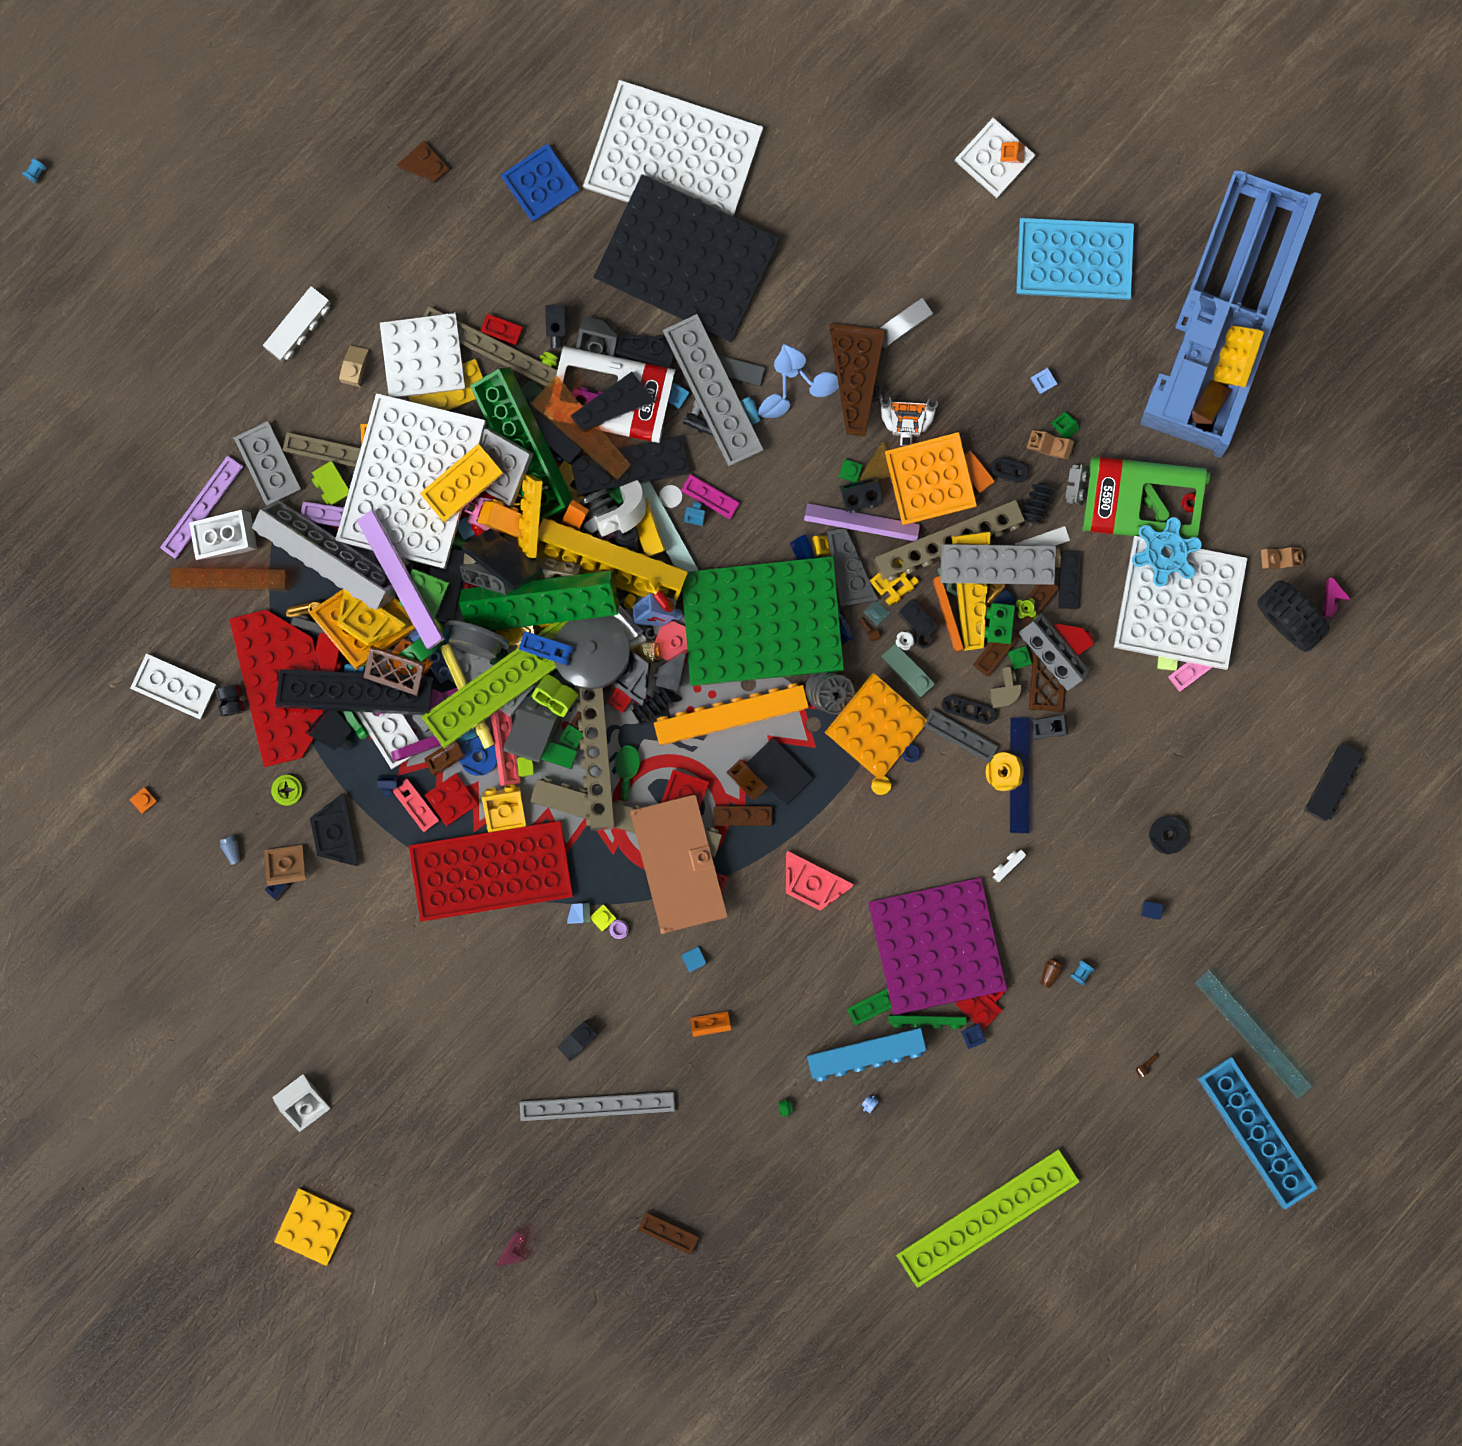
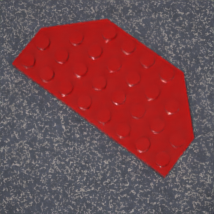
(263, 648)

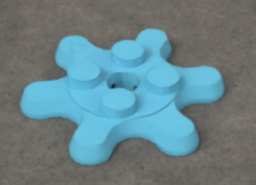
(1179, 551)

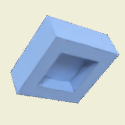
(1043, 381)

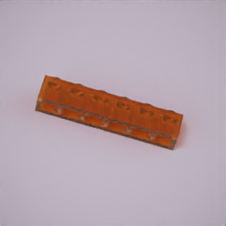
(228, 579)

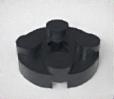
(1157, 835)

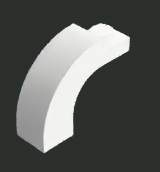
(628, 514)

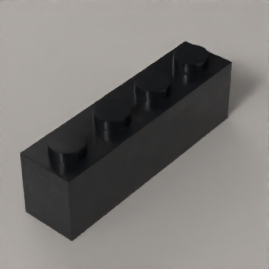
(1333, 781)

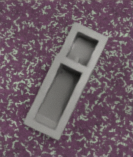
(906, 322)

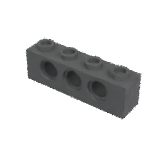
(1054, 652)

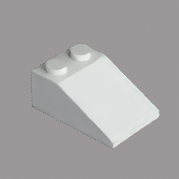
(223, 535)

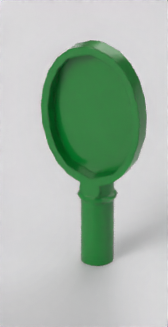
(627, 766)

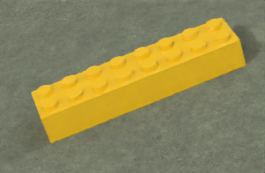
(596, 555)

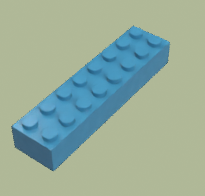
(1257, 1133)

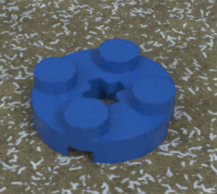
(483, 766)

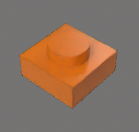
(143, 800)

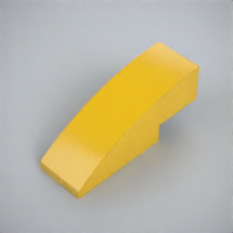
(650, 533)

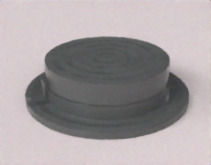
(475, 639)

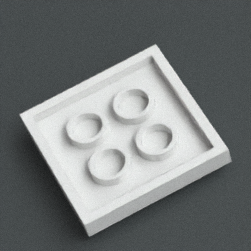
(983, 157)

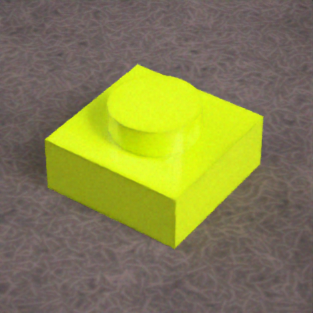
(602, 918)

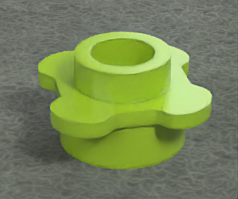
(549, 359)
(1026, 603)

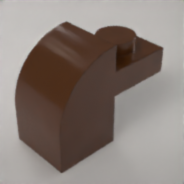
(746, 780)

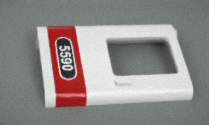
(657, 380)

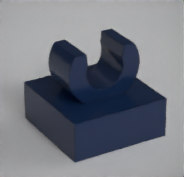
(387, 783)
(973, 1036)

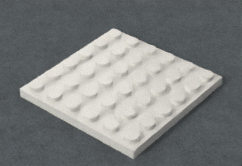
(1185, 617)

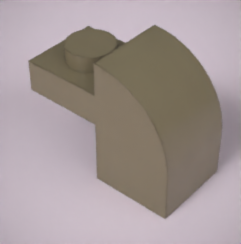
(1005, 695)

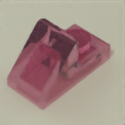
(508, 1255)

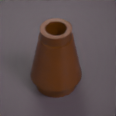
(1051, 972)

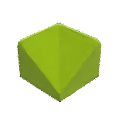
(525, 767)

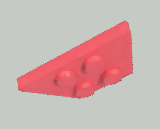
(812, 883)

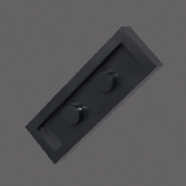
(1069, 580)

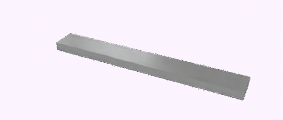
(597, 1106)

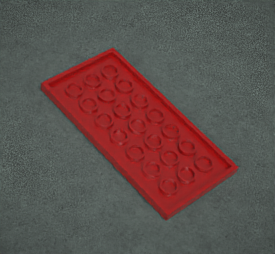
(490, 871)

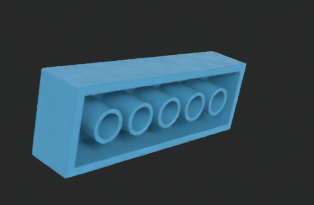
(866, 1053)

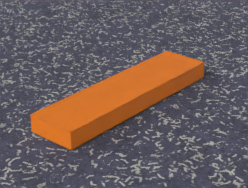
(948, 615)

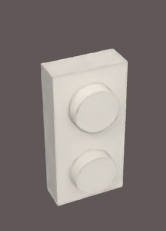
(1001, 871)

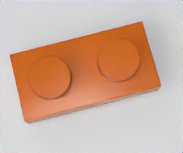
(710, 1024)

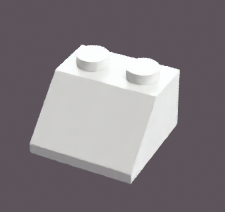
(301, 1103)

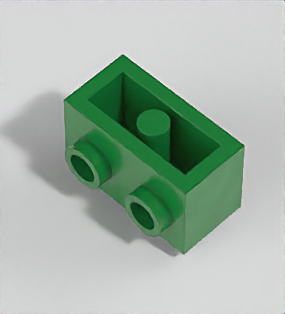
(1000, 623)

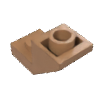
(1050, 445)
(1282, 558)

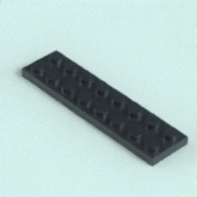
(349, 693)

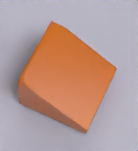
(1012, 152)

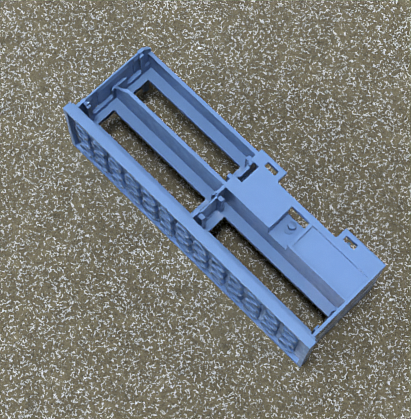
(1172, 402)

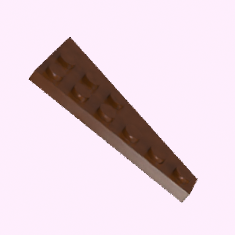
(857, 365)

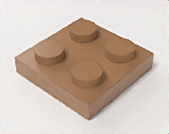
(285, 865)

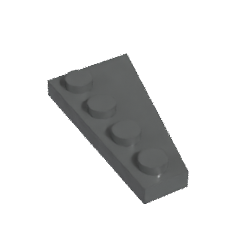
(851, 578)

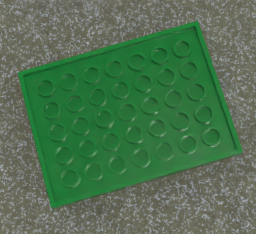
(762, 621)

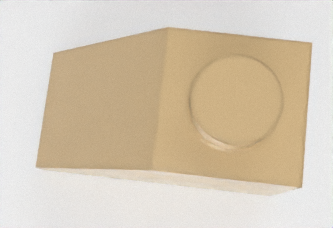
(353, 366)

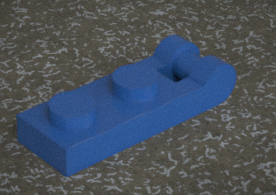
(545, 648)

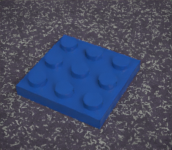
(540, 183)

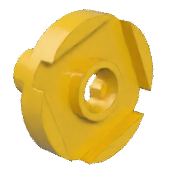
(1014, 775)

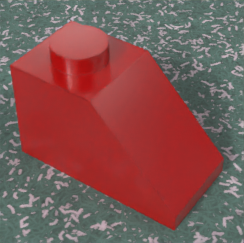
(1075, 637)

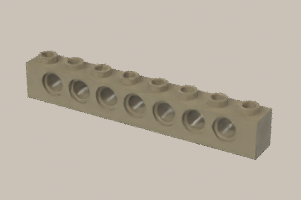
(888, 571)
(605, 820)

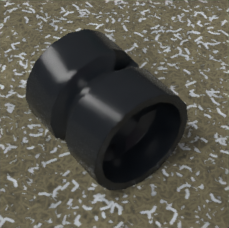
(230, 700)

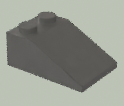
(532, 730)

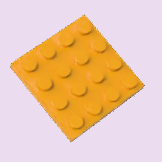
(931, 479)
(353, 649)
(876, 726)

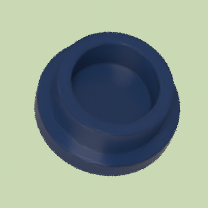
(911, 753)

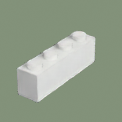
(297, 324)

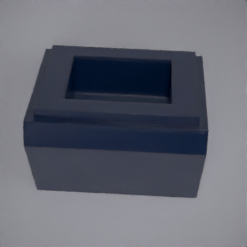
(277, 891)

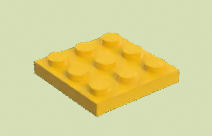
(1237, 356)
(312, 1227)

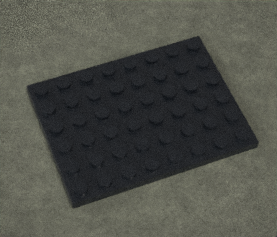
(686, 257)

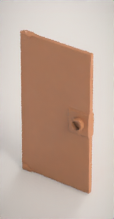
(678, 864)

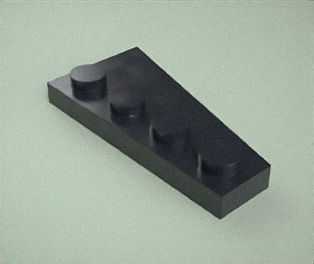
(619, 399)

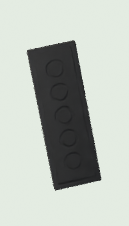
(648, 463)

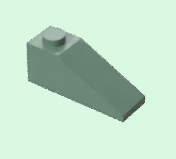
(908, 671)

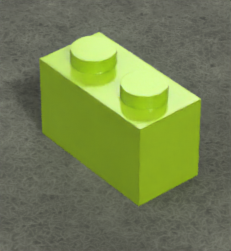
(331, 484)

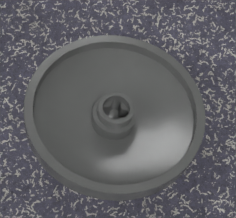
(598, 653)

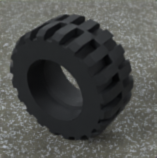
(1293, 615)

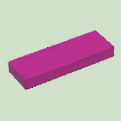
(710, 496)

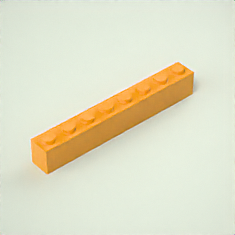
(730, 715)

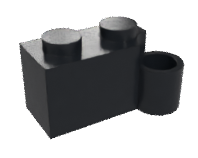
(918, 621)

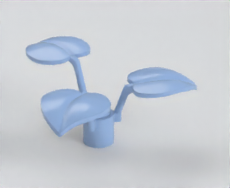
(789, 364)

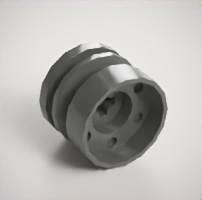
(596, 507)
(820, 691)

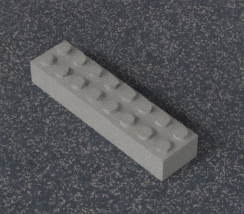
(325, 555)

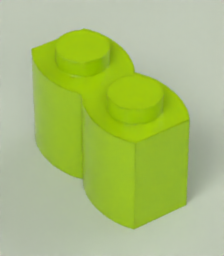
(554, 695)

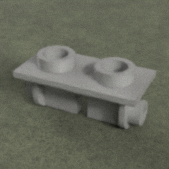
(1077, 493)

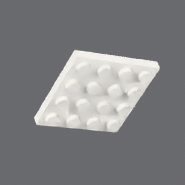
(422, 356)

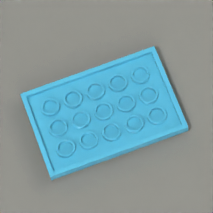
(1075, 258)

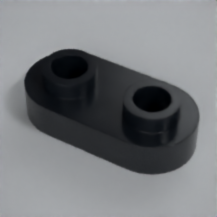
(1009, 469)

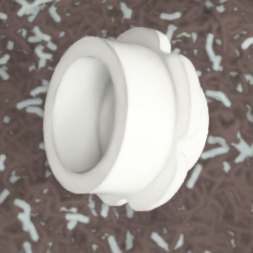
(905, 645)

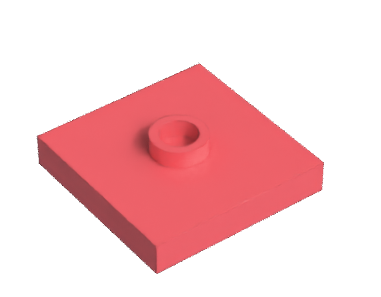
(672, 640)

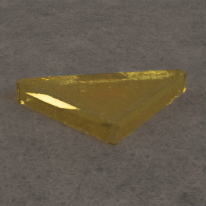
(877, 466)

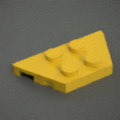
(366, 623)

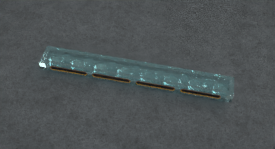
(1252, 1034)

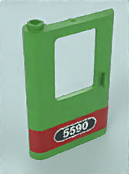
(1117, 493)

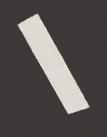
(1050, 538)

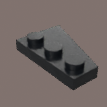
(645, 349)

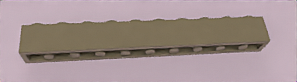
(573, 803)

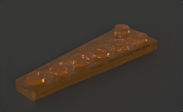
(557, 406)

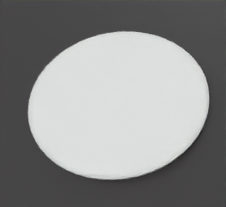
(670, 496)

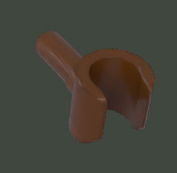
(872, 635)
(1142, 1069)

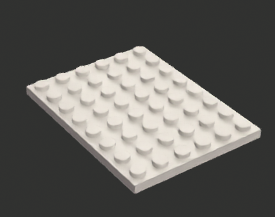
(674, 144)
(400, 457)

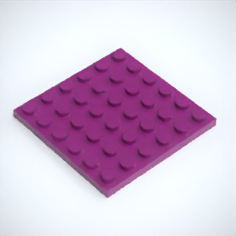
(937, 946)

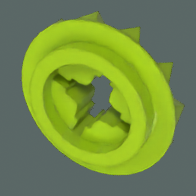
(280, 783)

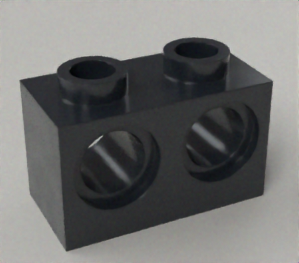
(860, 490)

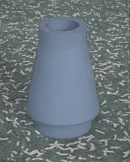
(231, 849)

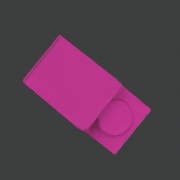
(1332, 593)

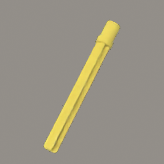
(482, 729)

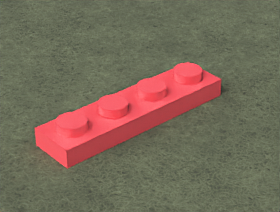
(506, 761)

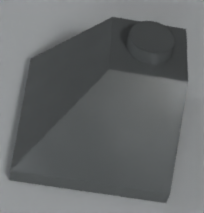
(596, 337)

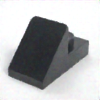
(1049, 727)

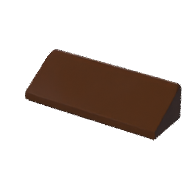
(1210, 403)

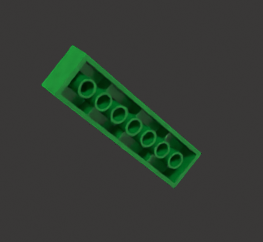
(512, 418)
(542, 602)

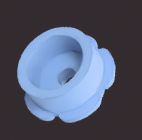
(870, 1104)

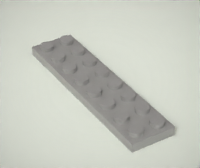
(712, 390)

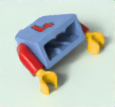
(654, 608)

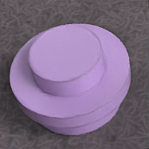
(619, 929)

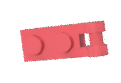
(416, 806)

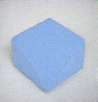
(579, 913)

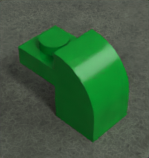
(418, 651)

